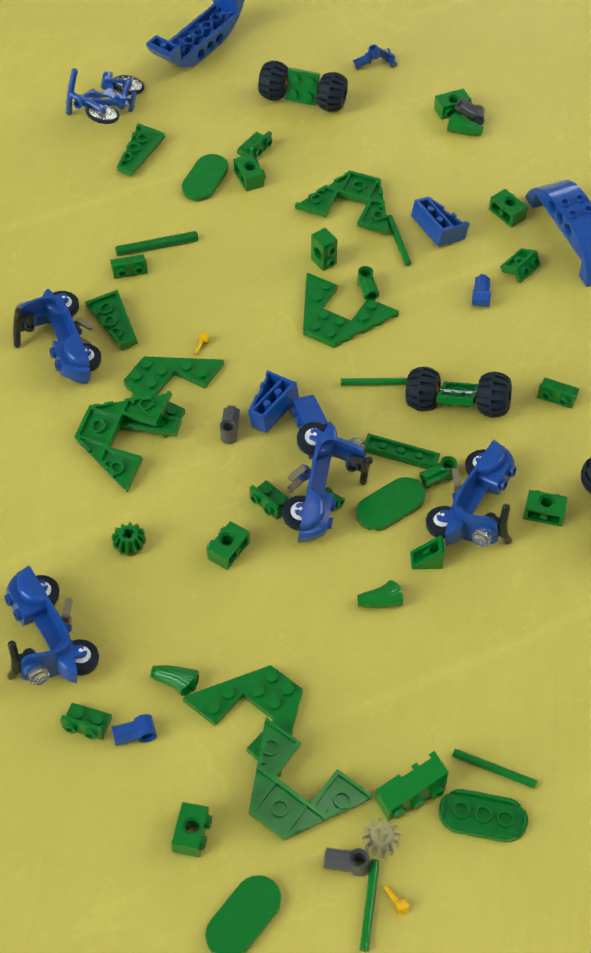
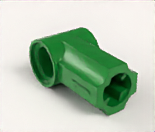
(367, 283)
(438, 472)

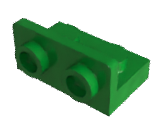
(256, 144)
(522, 264)
(129, 266)
(558, 393)
(268, 498)
(86, 721)

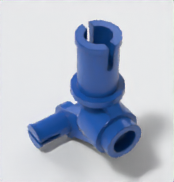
(374, 53)

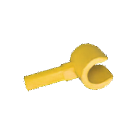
(203, 338)
(401, 906)

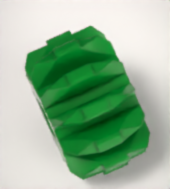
(128, 538)

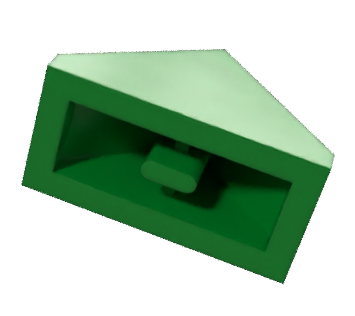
(429, 555)

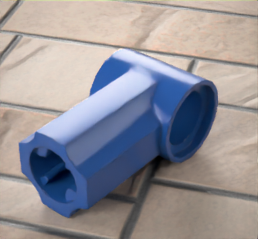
(481, 292)
(140, 730)

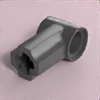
(473, 112)
(229, 424)
(344, 861)

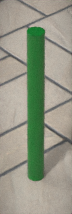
(398, 240)
(373, 381)
(495, 768)
(369, 905)

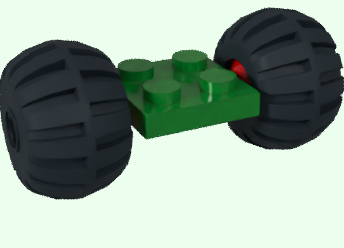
(303, 86)
(491, 392)

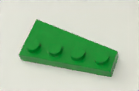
(141, 146)
(113, 317)

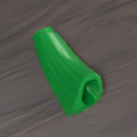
(462, 125)
(385, 596)
(180, 678)

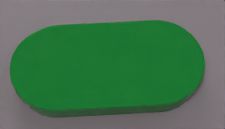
(205, 177)
(390, 503)
(483, 815)
(243, 916)

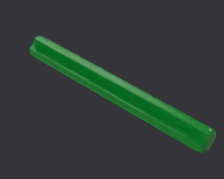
(156, 243)

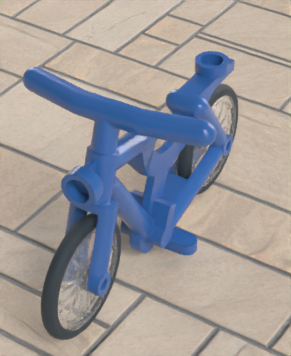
(100, 109)

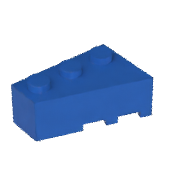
(438, 223)
(272, 401)
(307, 410)

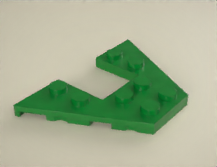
(353, 187)
(333, 328)
(154, 373)
(101, 427)
(263, 688)
(280, 806)

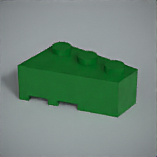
(413, 788)

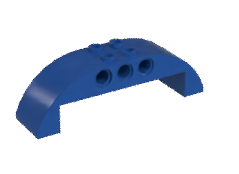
(199, 36)
(572, 214)

